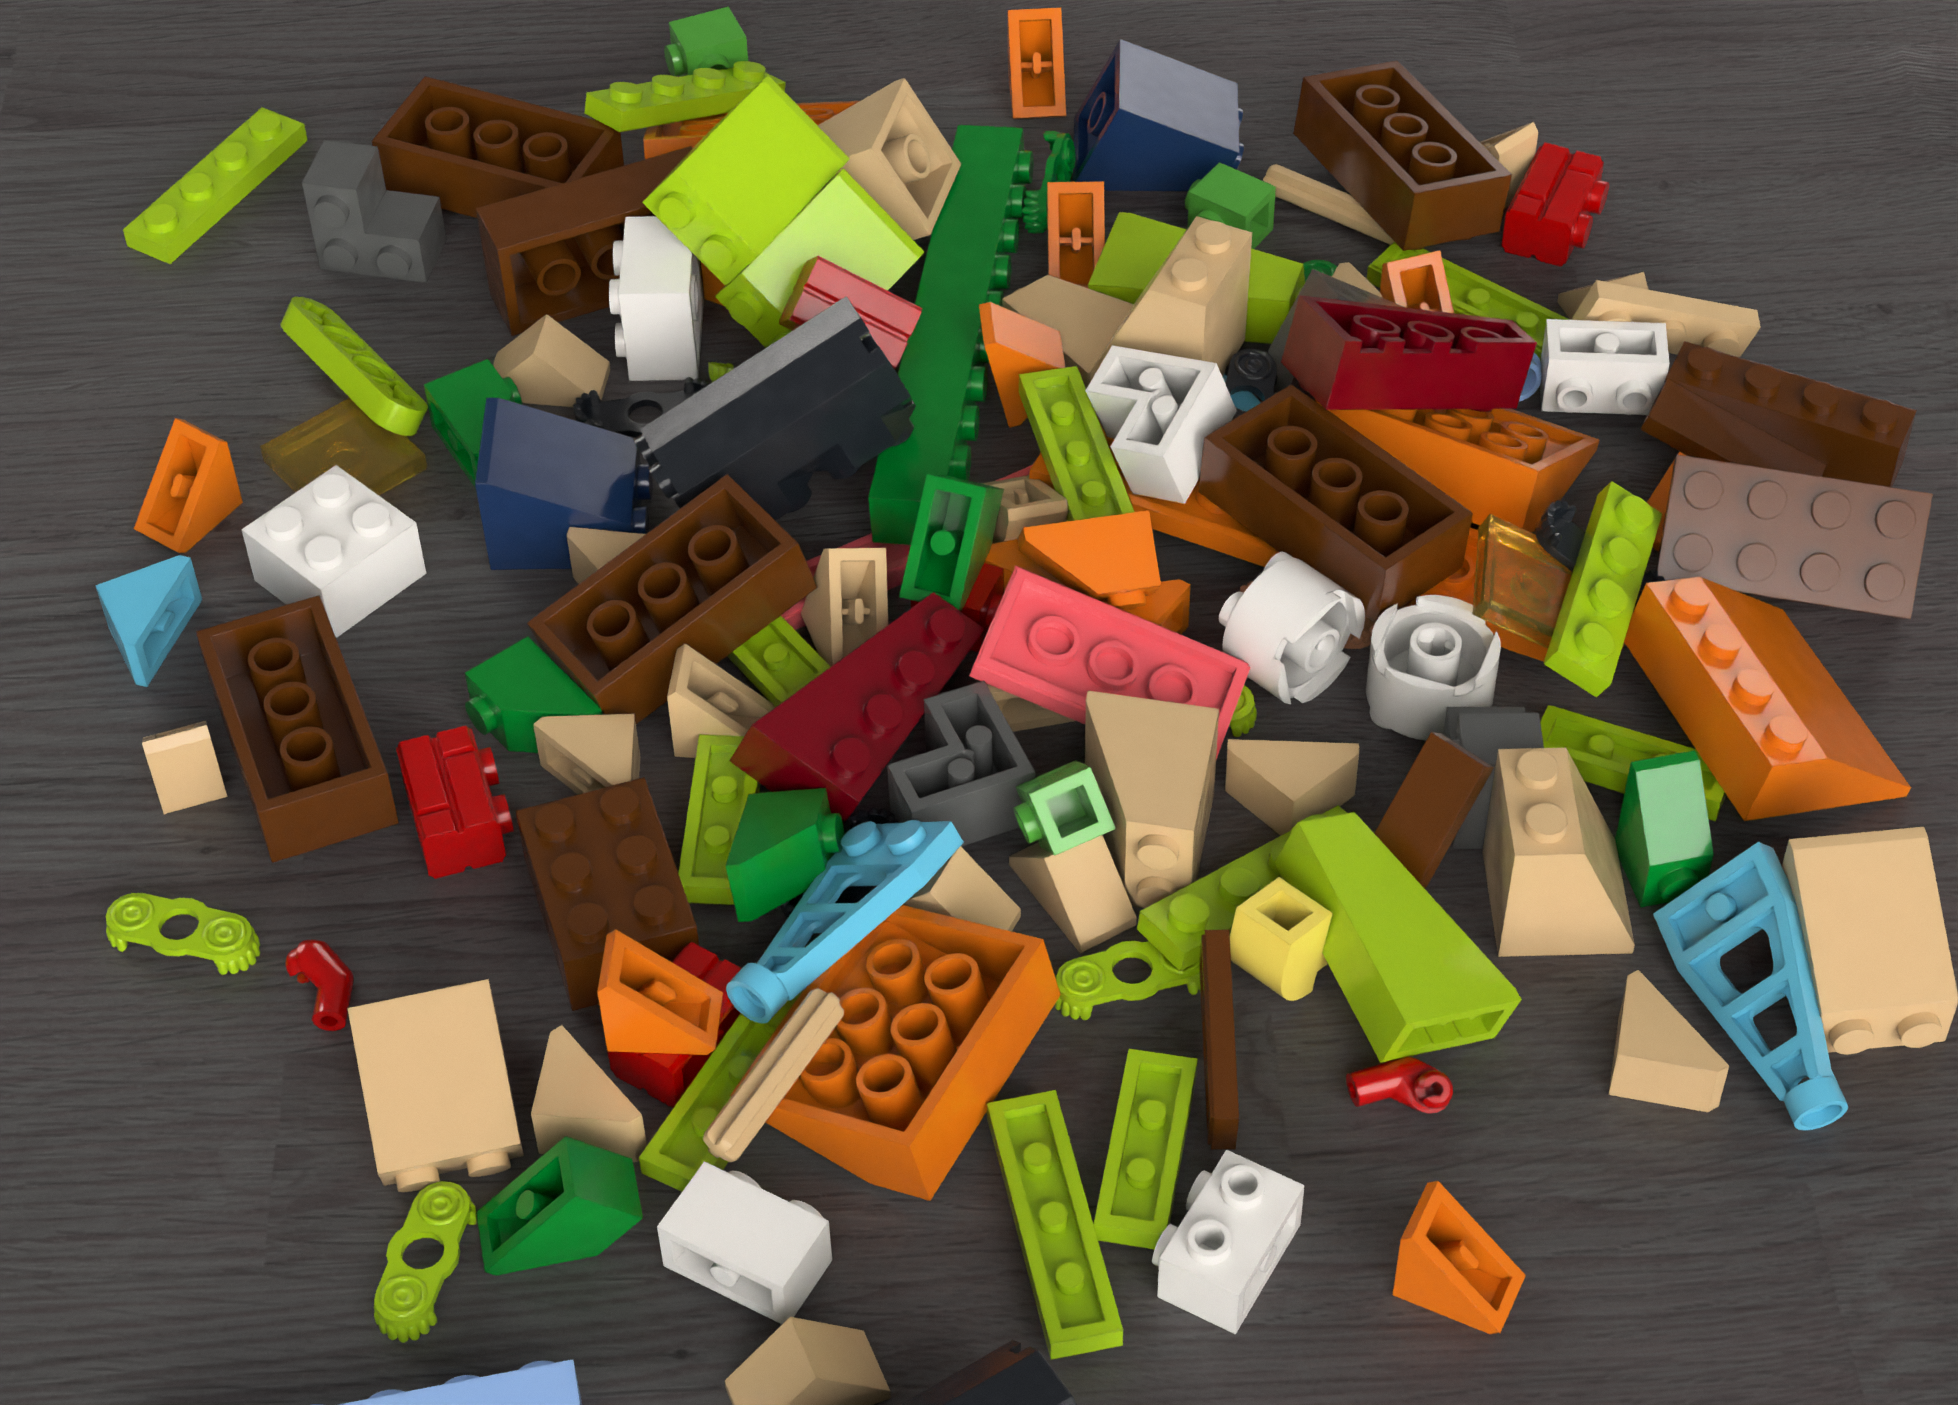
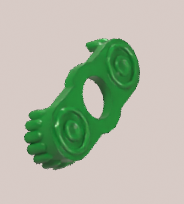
(1059, 162)

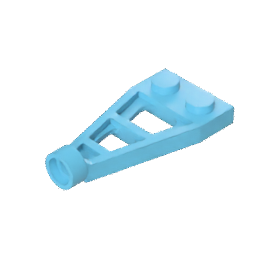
(889, 856)
(1718, 916)

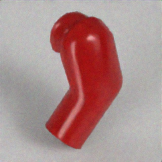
(330, 976)
(1404, 1081)

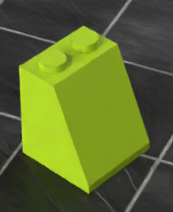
(746, 180)
(836, 225)

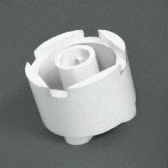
(1291, 628)
(1429, 661)

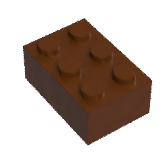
(599, 869)

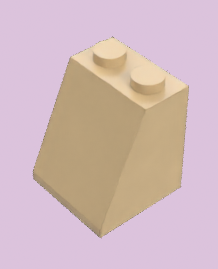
(897, 155)
(1194, 300)
(1158, 785)
(1551, 861)
(1874, 938)
(435, 1085)

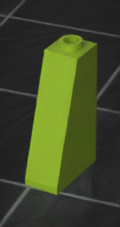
(1140, 247)
(1391, 945)

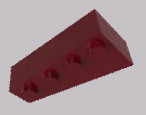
(1405, 357)
(860, 710)

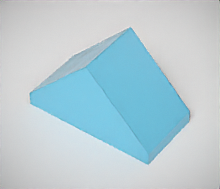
(150, 612)

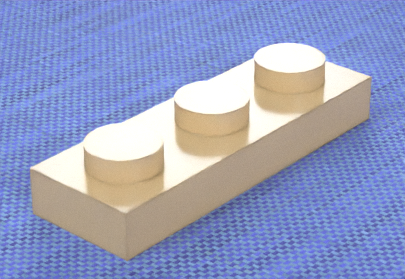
(1686, 318)

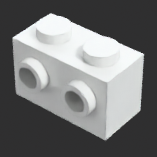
(1602, 366)
(1228, 1240)
(745, 1242)

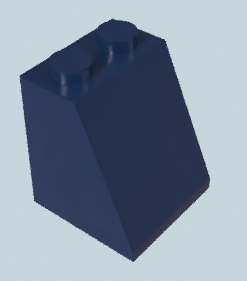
(1155, 123)
(552, 475)

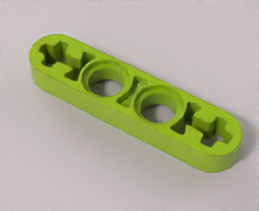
(354, 366)

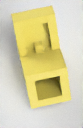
(1281, 939)

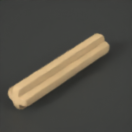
(1323, 201)
(773, 1075)

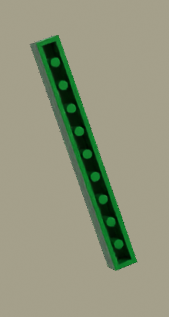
(947, 350)

